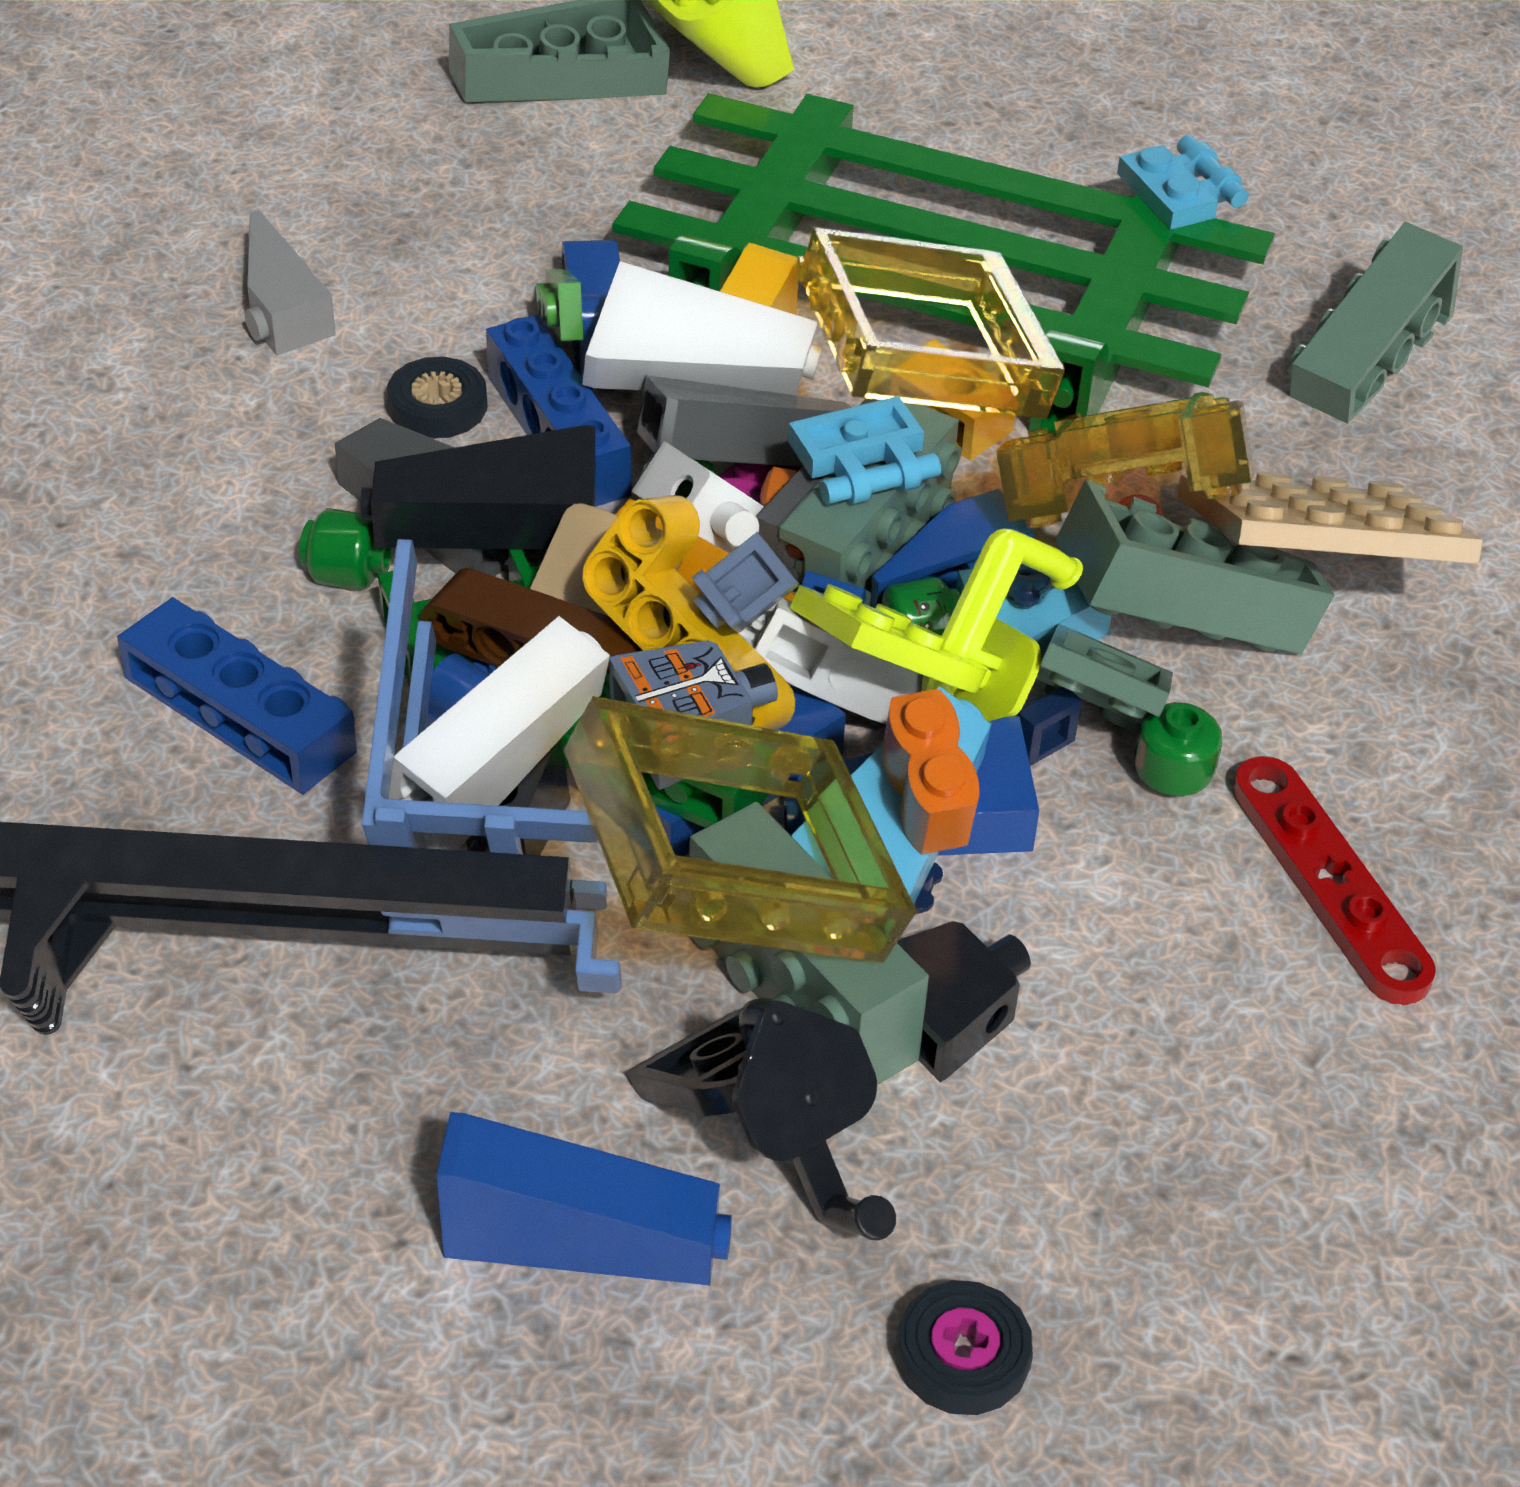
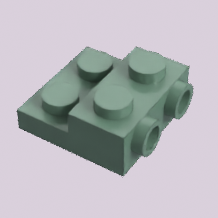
(1105, 676)

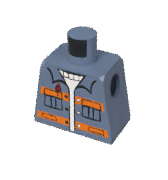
(690, 681)

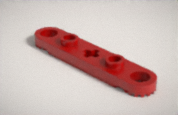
(1357, 909)

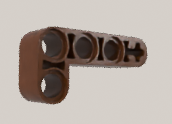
(497, 618)

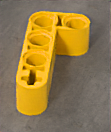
(655, 584)

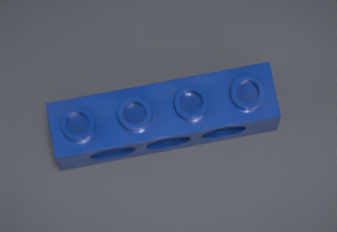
(549, 395)
(238, 694)

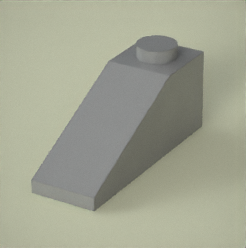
(284, 294)

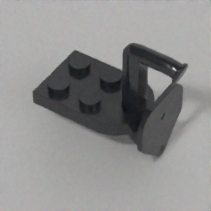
(793, 1088)

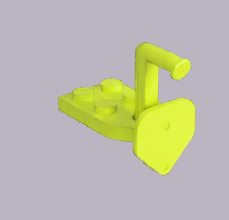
(977, 653)

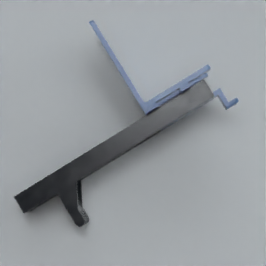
(79, 883)

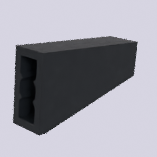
(483, 493)

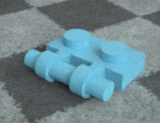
(1171, 185)
(861, 436)

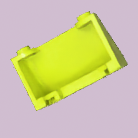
(737, 34)

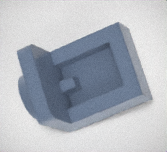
(743, 585)

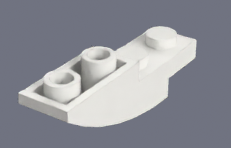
(828, 666)

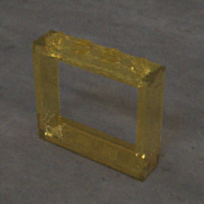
(1013, 381)
(845, 917)

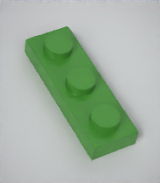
(561, 304)

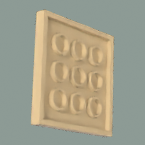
(1336, 519)

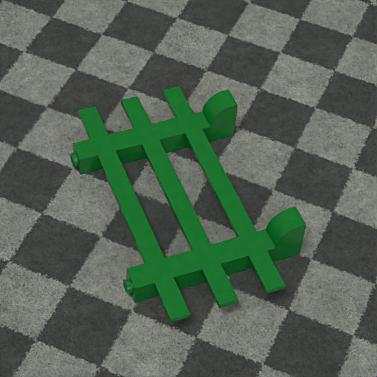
(820, 133)

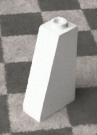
(695, 335)
(501, 726)

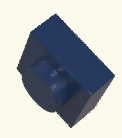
(1049, 723)

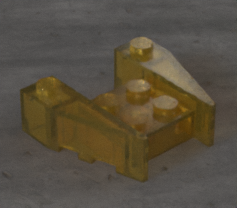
(1048, 469)

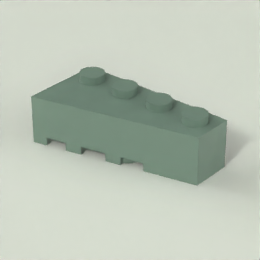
(560, 53)
(1377, 322)
(1190, 575)

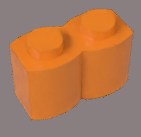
(930, 771)

